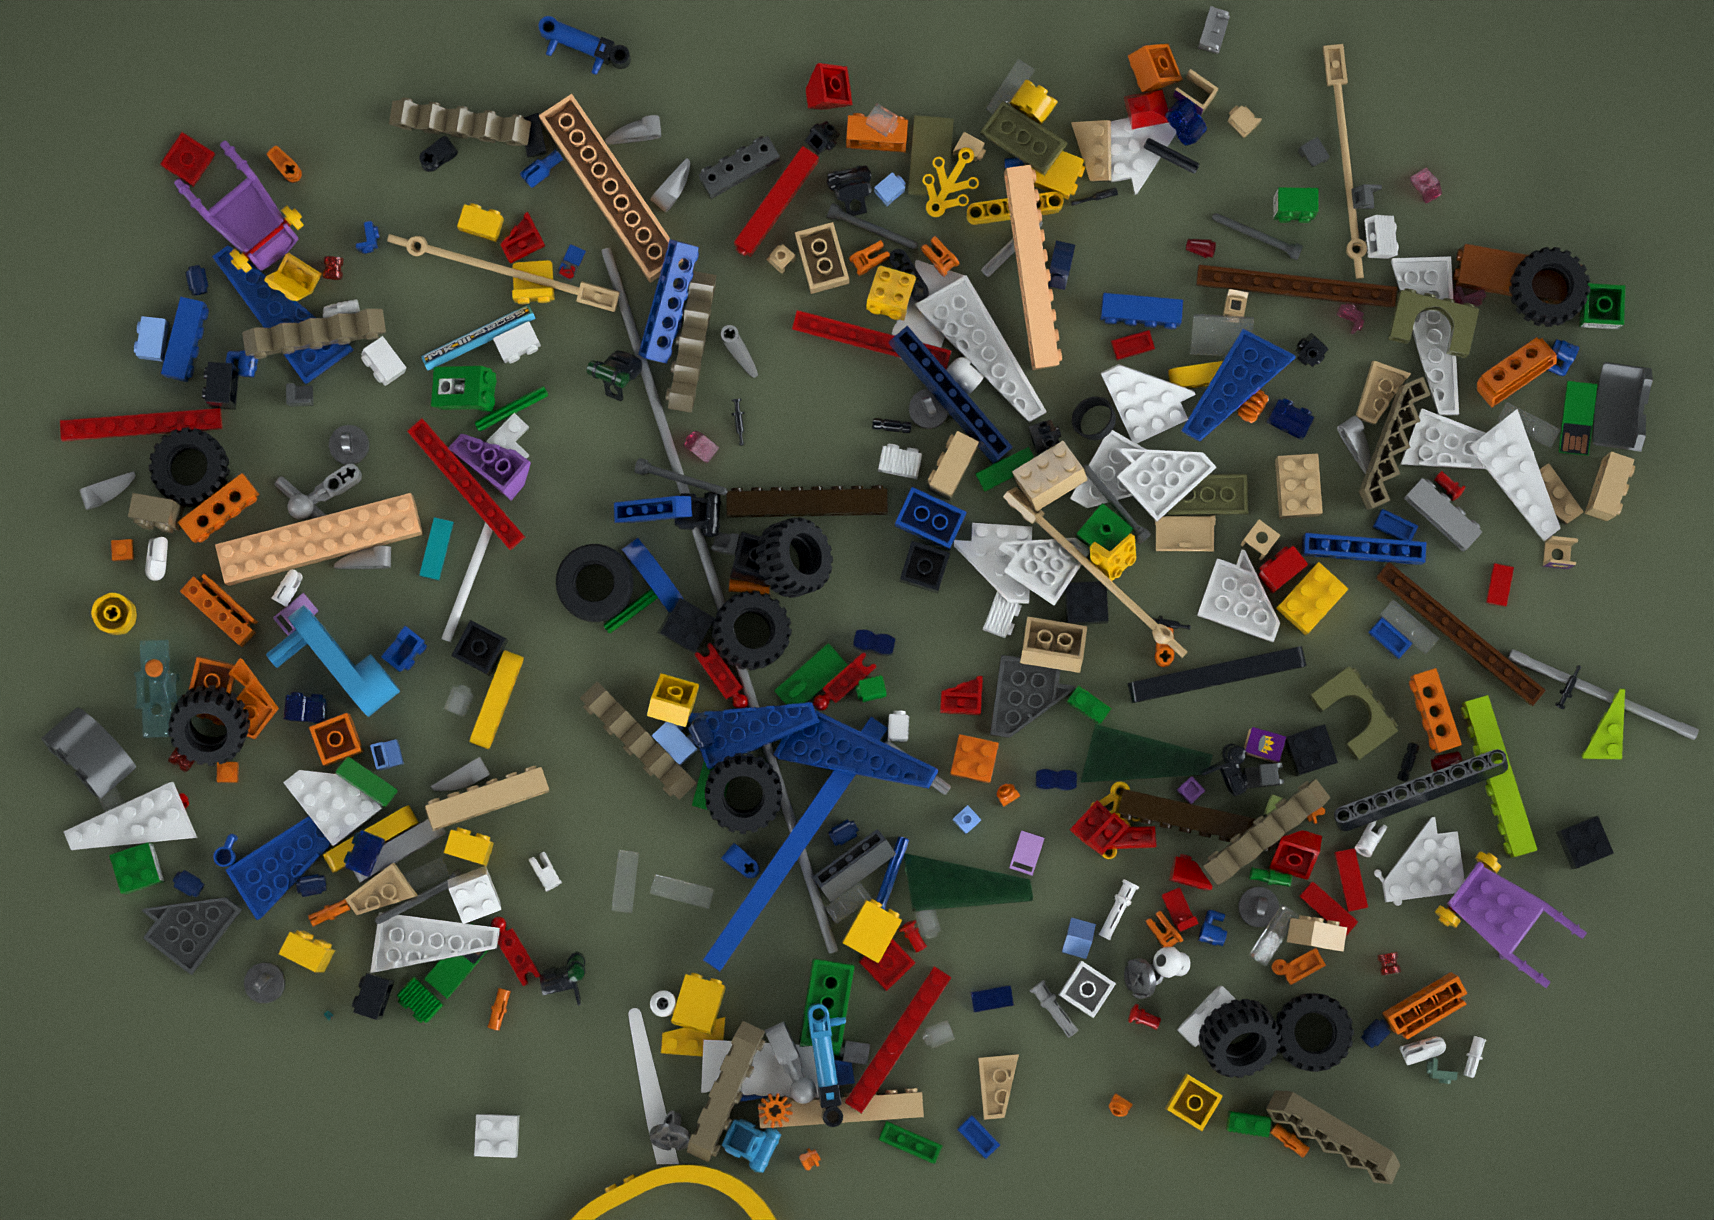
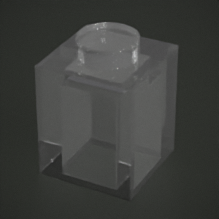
(882, 120)
(459, 700)
(927, 923)
(938, 1034)

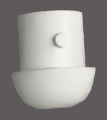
(965, 374)
(1171, 962)

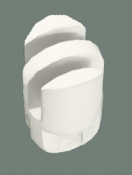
(156, 558)
(1423, 1050)

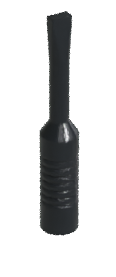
(1097, 196)

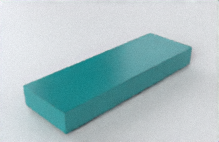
(436, 548)

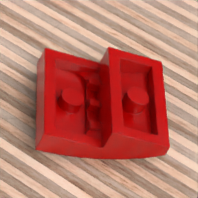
(1099, 827)

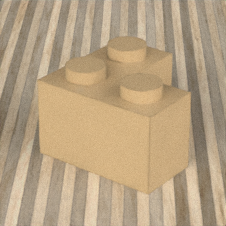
(1315, 933)

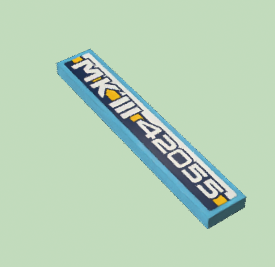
(477, 337)

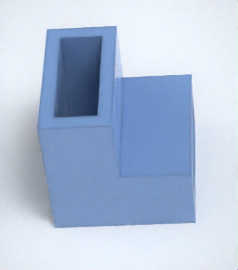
(386, 754)
(1078, 938)

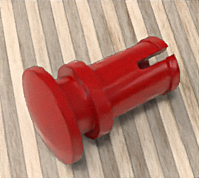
(1449, 485)
(912, 934)
(1143, 1017)

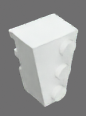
(1191, 1026)

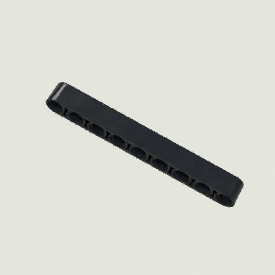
(1217, 674)
(1427, 782)

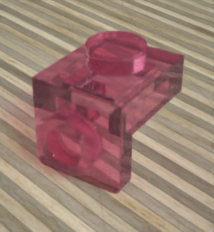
(1427, 185)
(1474, 298)
(1350, 313)
(700, 446)

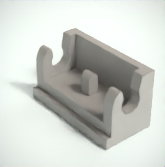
(1214, 30)

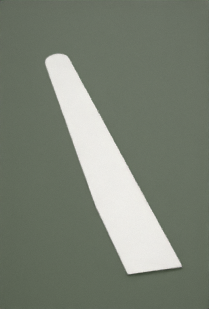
(650, 1088)

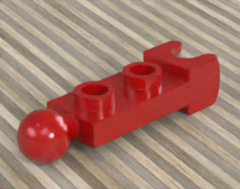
(722, 677)
(843, 683)
(514, 951)

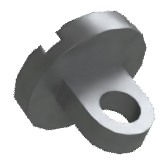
(926, 410)
(349, 444)
(1258, 906)
(1141, 978)
(264, 983)
(670, 1133)

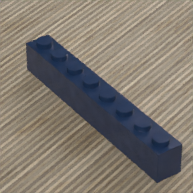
(950, 394)

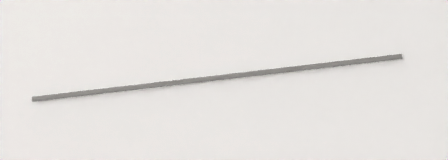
(714, 583)

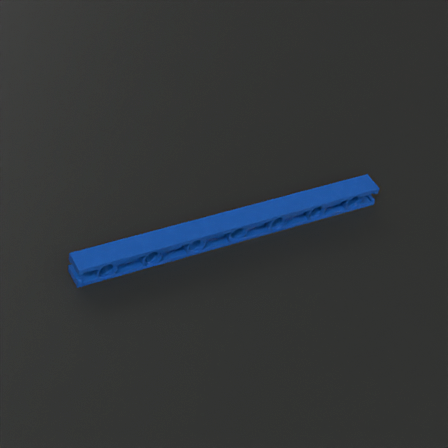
(784, 859)

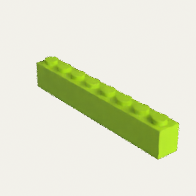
(1502, 788)

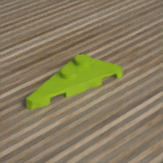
(1608, 738)

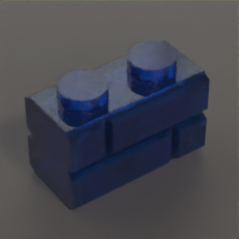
(1291, 419)
(364, 853)

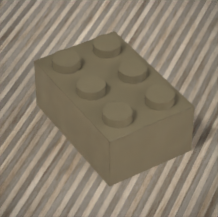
(155, 512)

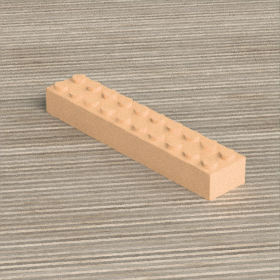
(608, 184)
(1031, 267)
(318, 539)

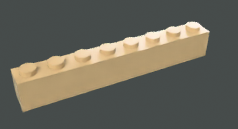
(881, 1107)

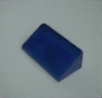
(992, 998)

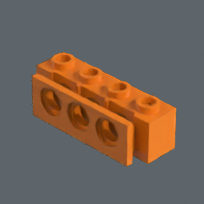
(1516, 371)
(208, 509)
(217, 612)
(1438, 700)
(1426, 1006)

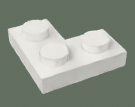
(509, 433)

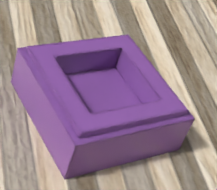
(1191, 790)

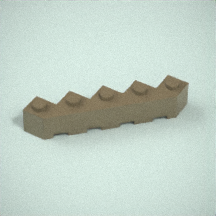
(460, 122)
(314, 333)
(691, 342)
(1391, 442)
(637, 741)
(1266, 831)
(726, 1091)
(1334, 1135)

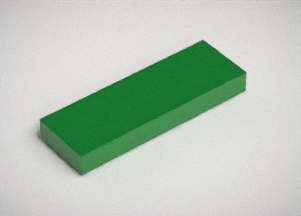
(1002, 470)
(366, 781)
(910, 1142)

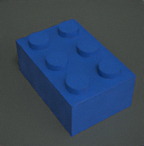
(930, 519)

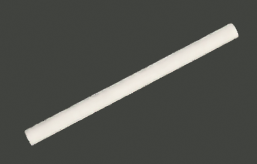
(467, 583)

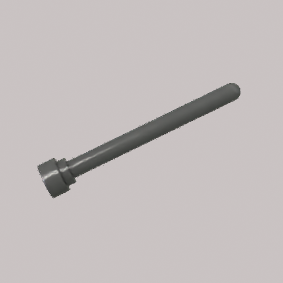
(837, 213)
(1293, 250)
(644, 467)
(1139, 532)
(415, 900)

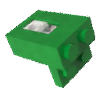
(478, 388)

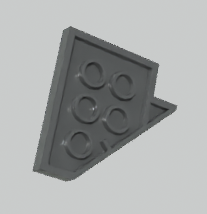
(1024, 695)
(190, 929)

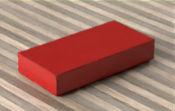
(1132, 345)
(1499, 585)

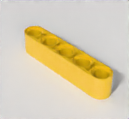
(987, 217)
(1194, 375)
(496, 699)
(386, 828)

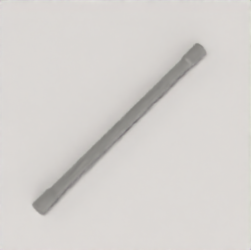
(1680, 727)

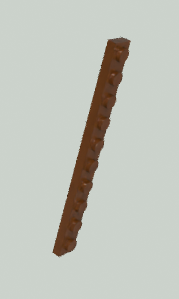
(1296, 286)
(1460, 634)

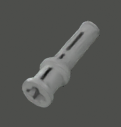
(1048, 1001)

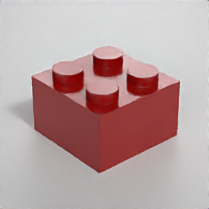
(1286, 566)

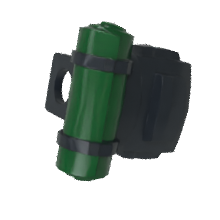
(616, 371)
(564, 978)

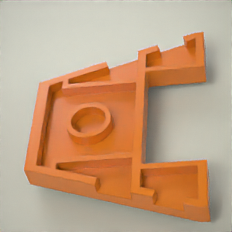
(254, 696)

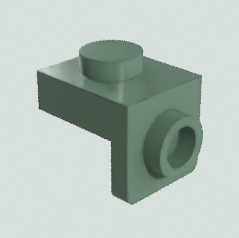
(1443, 1076)

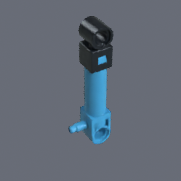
(824, 1062)

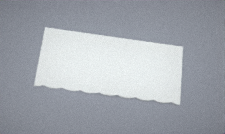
(914, 318)
(767, 1073)

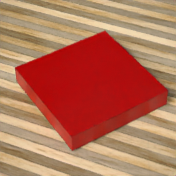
(187, 159)
(891, 967)

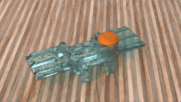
(162, 687)

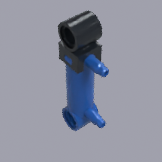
(600, 48)

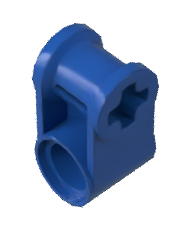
(738, 859)

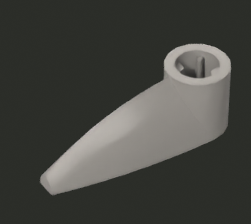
(642, 130)
(671, 189)
(738, 350)
(1355, 440)
(106, 490)
(372, 558)
(463, 777)

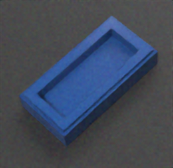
(1395, 526)
(1390, 637)
(978, 1137)

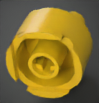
(1033, 101)
(117, 603)

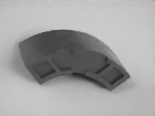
(1620, 406)
(90, 751)

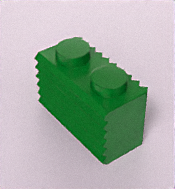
(871, 689)
(1088, 705)
(419, 1000)
(1248, 1124)

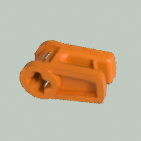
(284, 164)
(943, 263)
(865, 264)
(1160, 648)
(1170, 931)

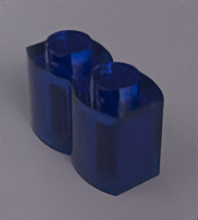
(1186, 121)
(880, 644)
(305, 709)
(1049, 779)

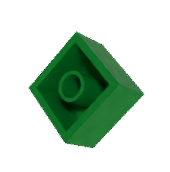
(1104, 528)

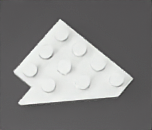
(1128, 154)
(1145, 402)
(1106, 464)
(1162, 477)
(991, 561)
(1043, 565)
(1239, 600)
(331, 803)
(1427, 867)

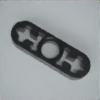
(896, 265)

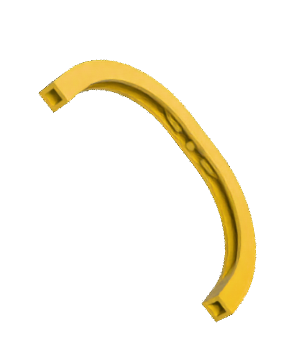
(692, 1173)

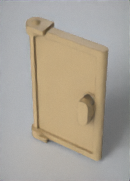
(1187, 532)

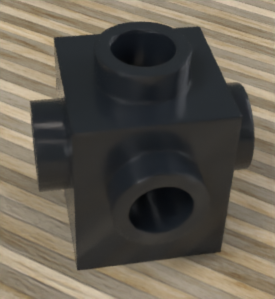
(822, 137)
(1306, 345)
(1044, 435)

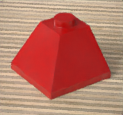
(828, 87)
(1146, 109)
(1297, 854)
(1189, 873)

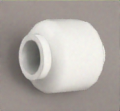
(656, 1000)

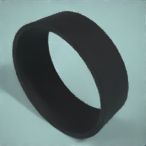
(1083, 407)

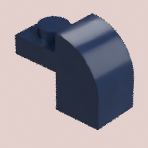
(1061, 264)

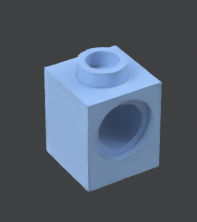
(890, 188)
(966, 819)

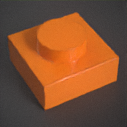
(122, 550)
(227, 772)

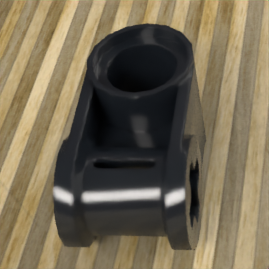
(439, 152)

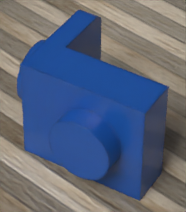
(372, 234)

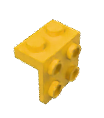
(293, 278)
(526, 291)
(890, 293)
(1114, 562)

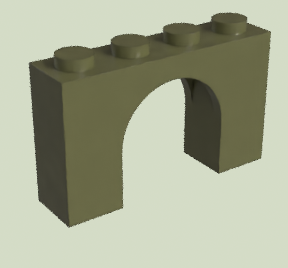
(1461, 319)
(1349, 685)

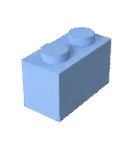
(151, 338)
(675, 742)

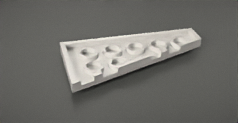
(1441, 443)
(1512, 464)
(145, 819)
(418, 940)

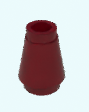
(1201, 247)
(1445, 760)

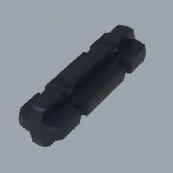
(891, 425)
(1408, 762)

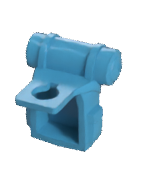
(753, 1144)

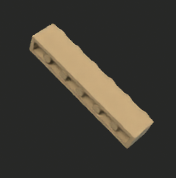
(486, 798)

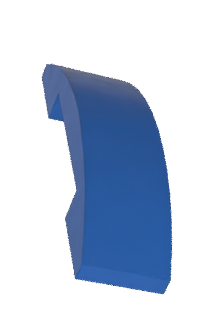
(652, 573)

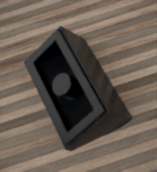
(536, 142)

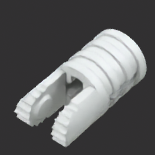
(348, 307)
(287, 587)
(1369, 839)
(548, 874)

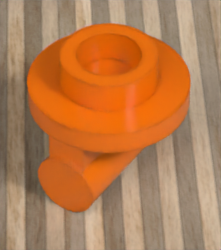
(1007, 794)
(1312, 817)
(1119, 1106)
(809, 1159)

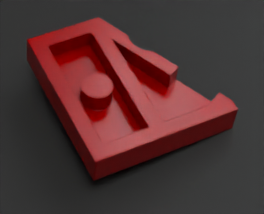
(522, 240)
(963, 698)

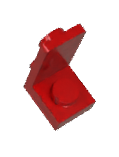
(1179, 909)

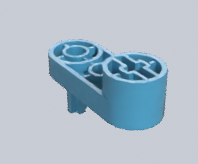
(365, 683)

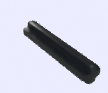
(1171, 155)

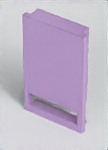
(291, 608)
(1027, 851)

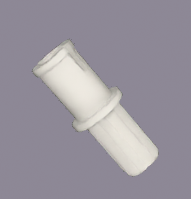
(1474, 1056)

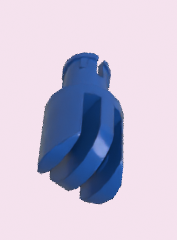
(540, 169)

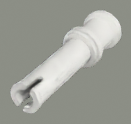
(1122, 899)

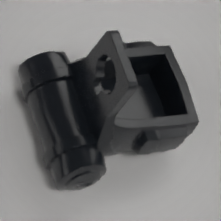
(851, 185)
(704, 514)
(1230, 769)

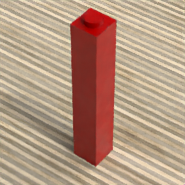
(776, 202)

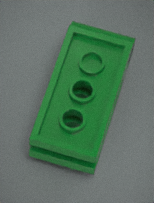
(818, 991)

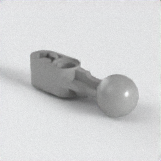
(301, 506)
(802, 1089)

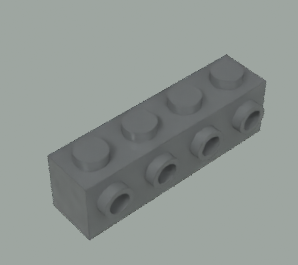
(739, 167)
(872, 853)

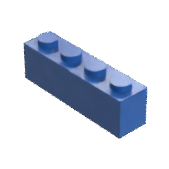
(1141, 310)
(184, 339)
(652, 509)

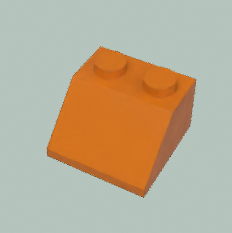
(1154, 67)

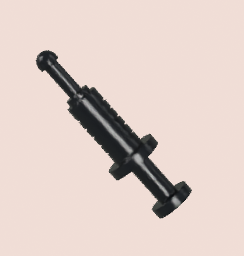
(738, 420)
(1170, 623)
(1568, 688)

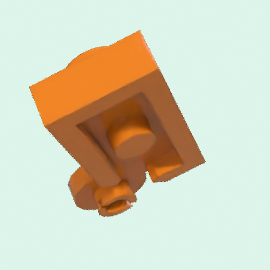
(1299, 967)

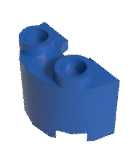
(404, 650)

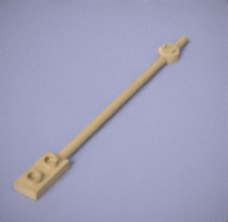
(1337, 76)
(587, 293)
(1160, 633)

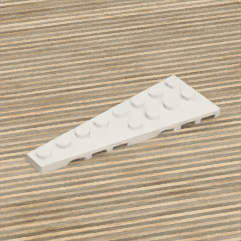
(1431, 327)
(971, 330)

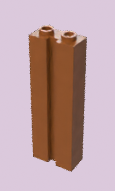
(1492, 271)

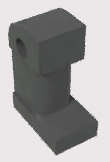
(1264, 775)

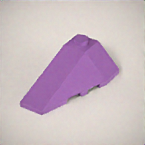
(497, 465)

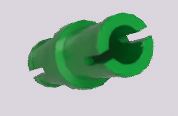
(1270, 877)

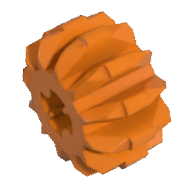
(1253, 407)
(770, 1105)

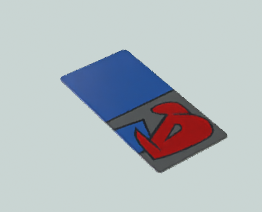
(570, 263)

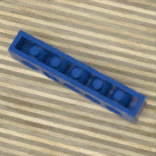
(659, 310)
(1363, 549)

